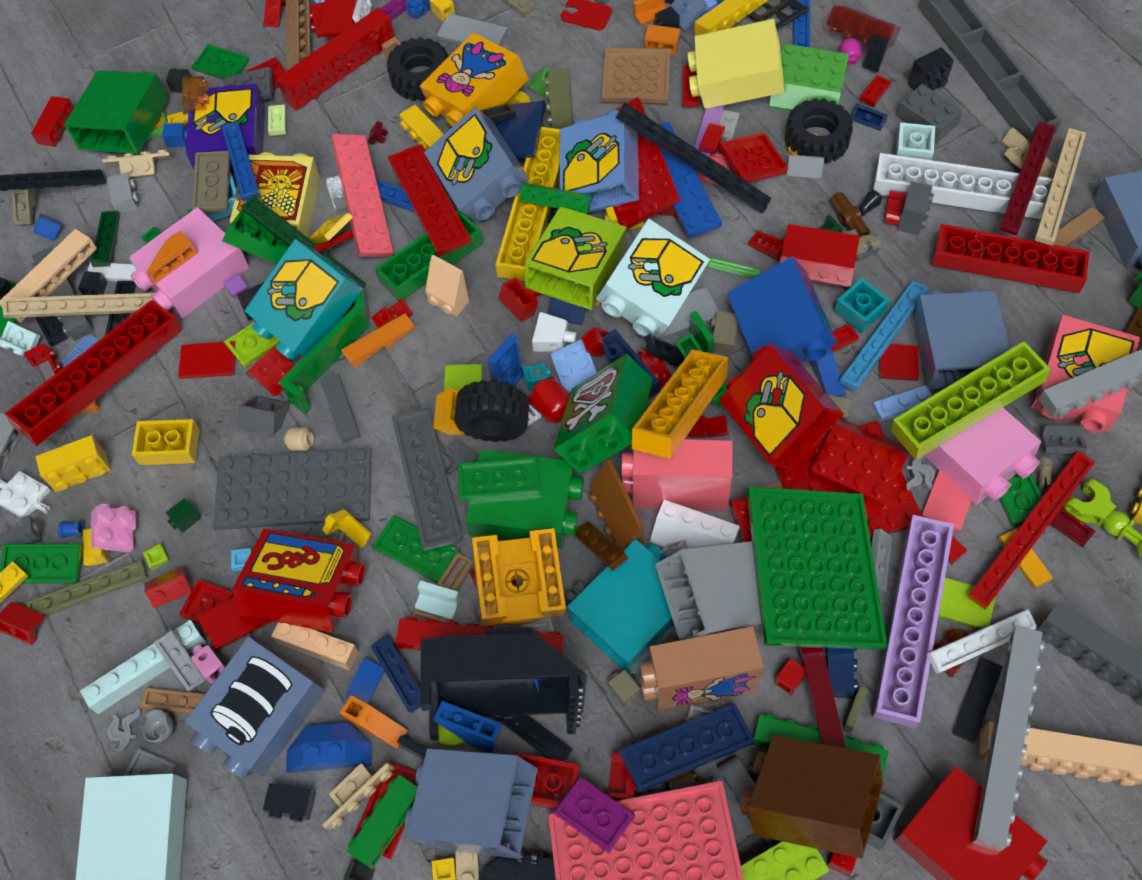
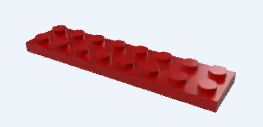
(429, 200)

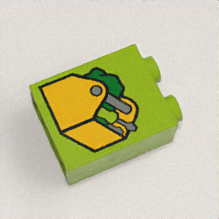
(575, 257)

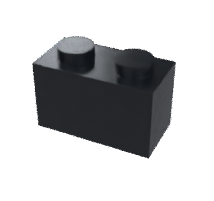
(289, 802)

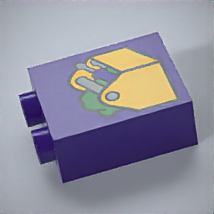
(227, 106)

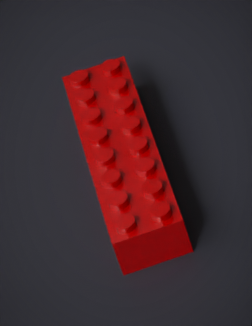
(335, 59)
(1011, 258)

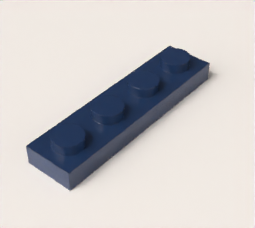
(398, 672)

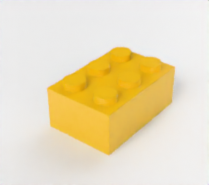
(166, 442)
(73, 463)

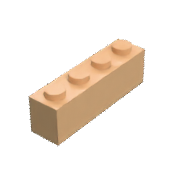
(316, 645)

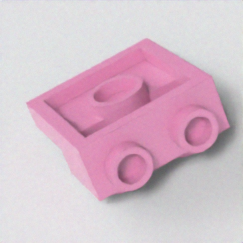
(112, 528)

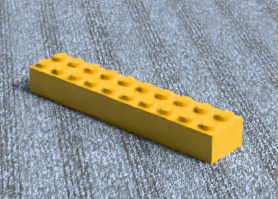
(529, 220)

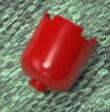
(550, 399)

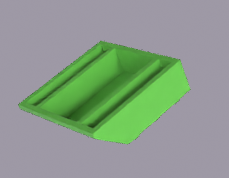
(809, 75)

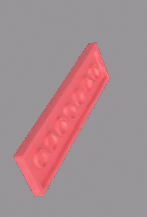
(362, 195)

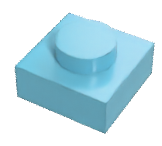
(239, 558)

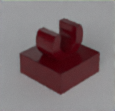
(376, 132)

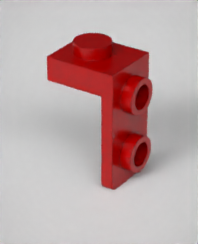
(273, 12)
(42, 354)
(656, 366)

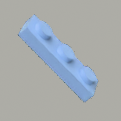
(900, 403)

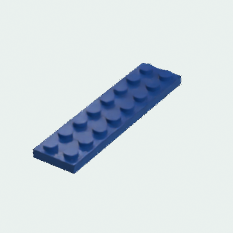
(695, 207)

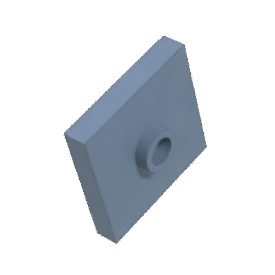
(688, 11)

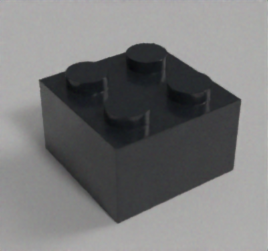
(931, 70)

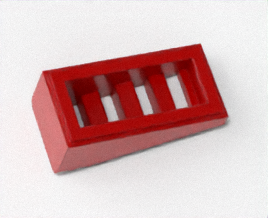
(775, 252)

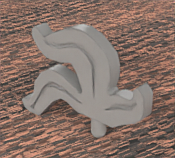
(917, 469)
(124, 738)

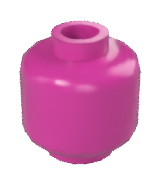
(852, 48)

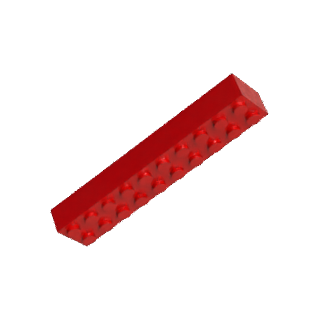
(93, 372)

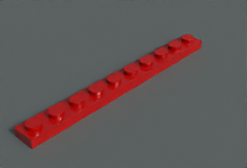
(1031, 530)

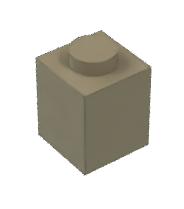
(623, 688)

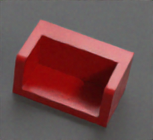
(620, 782)

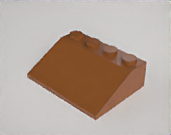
(615, 507)

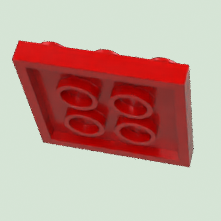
(753, 157)

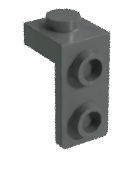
(24, 535)

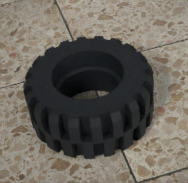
(411, 55)
(823, 115)
(491, 411)

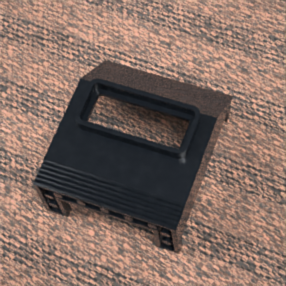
(497, 674)

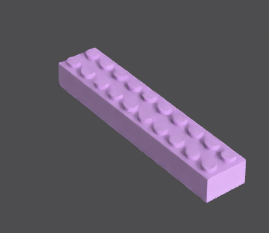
(913, 622)

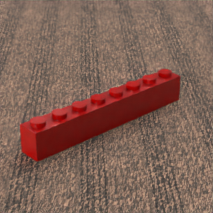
(411, 632)

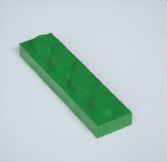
(555, 197)

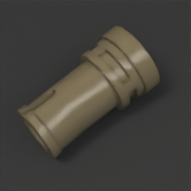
(1045, 469)

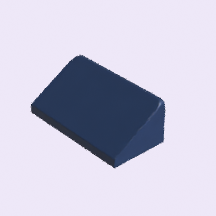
(869, 117)
(566, 311)

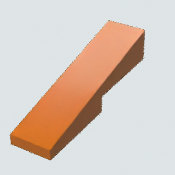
(384, 336)

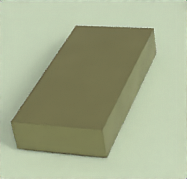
(855, 709)

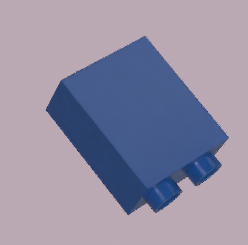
(783, 311)

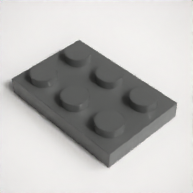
(261, 77)

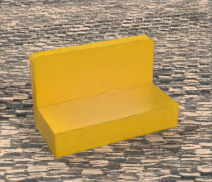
(90, 555)

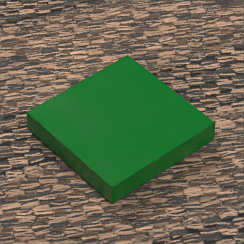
(701, 332)

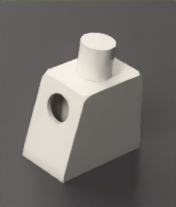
(551, 334)

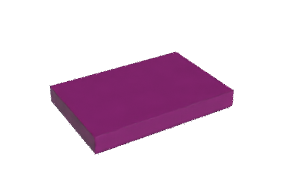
(594, 815)

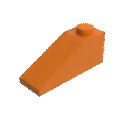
(171, 255)

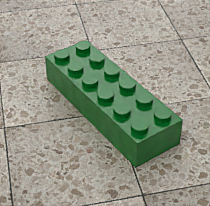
(409, 267)

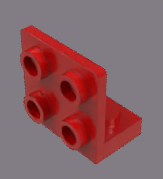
(271, 370)

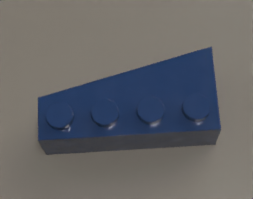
(616, 347)

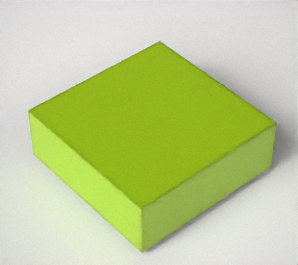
(156, 556)

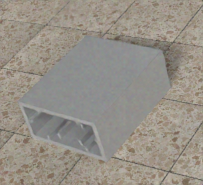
(711, 589)

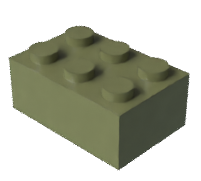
(560, 98)

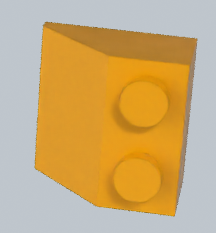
(445, 412)

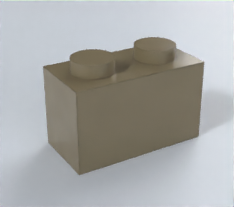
(725, 332)

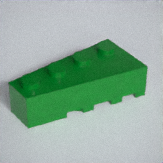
(254, 238)

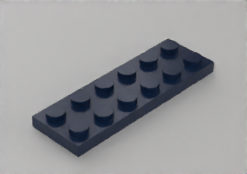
(686, 747)

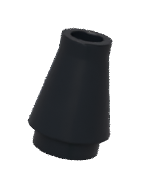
(870, 202)

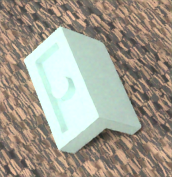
(437, 600)

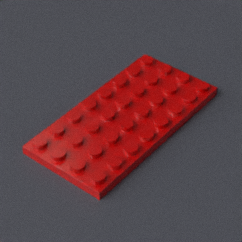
(656, 184)

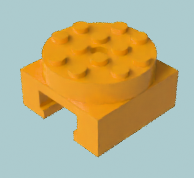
(528, 560)

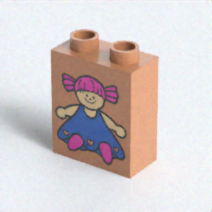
(702, 669)

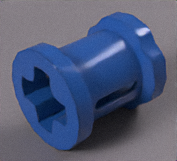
(70, 528)

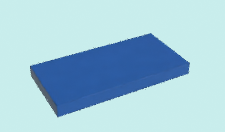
(506, 362)

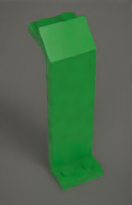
(325, 353)

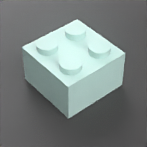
(915, 141)

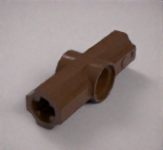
(849, 215)

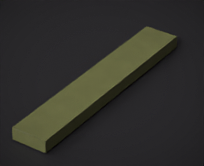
(89, 589)

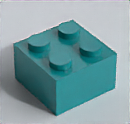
(862, 305)

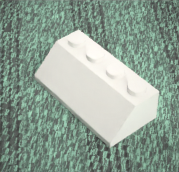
(698, 529)

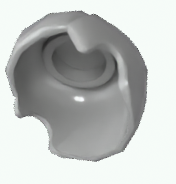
(157, 727)

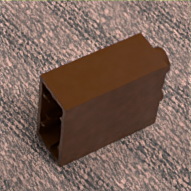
(814, 795)

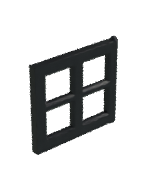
(801, 9)

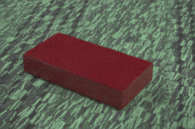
(1072, 527)

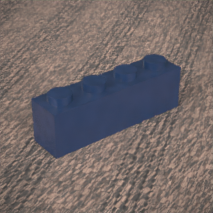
(841, 671)

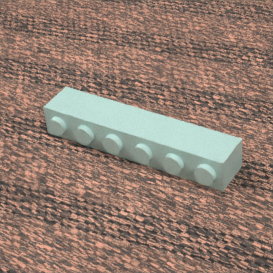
(136, 671)

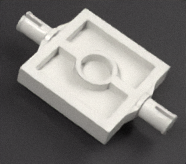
(23, 495)

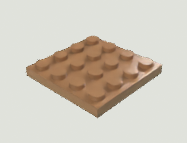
(636, 74)

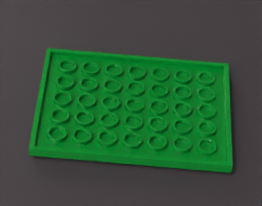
(815, 569)

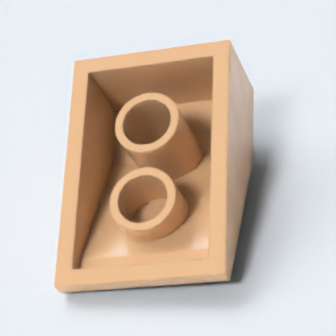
(446, 287)

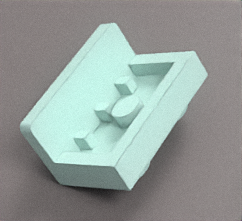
(18, 338)

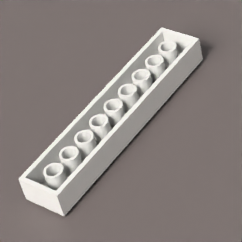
(957, 183)

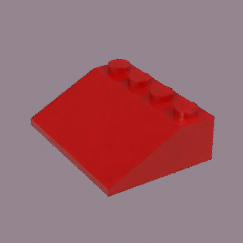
(824, 254)

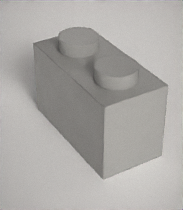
(122, 193)

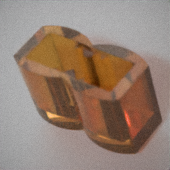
(195, 93)

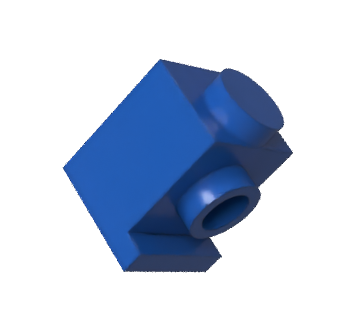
(417, 8)

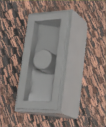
(805, 166)

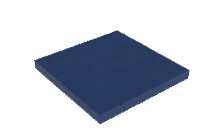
(524, 130)

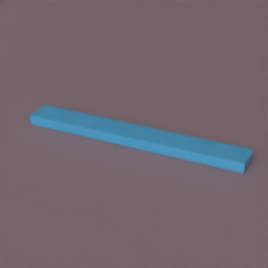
(883, 336)

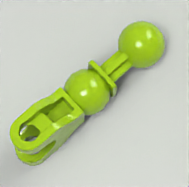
(1101, 511)

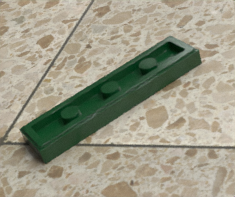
(105, 239)

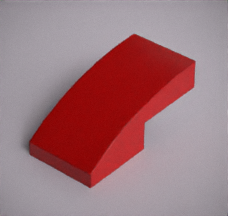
(387, 315)
(709, 427)

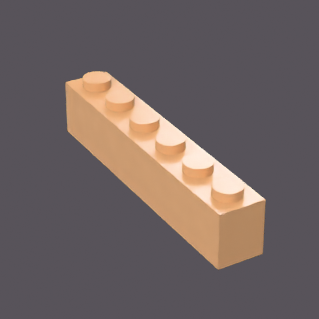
(54, 268)

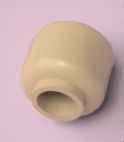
(299, 438)

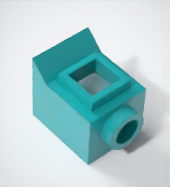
(535, 374)

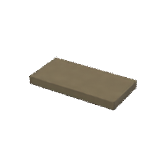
(211, 181)

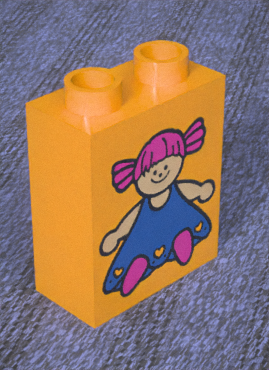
(472, 77)

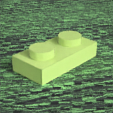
(277, 120)

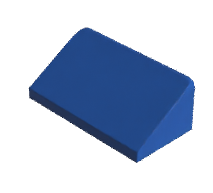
(365, 681)

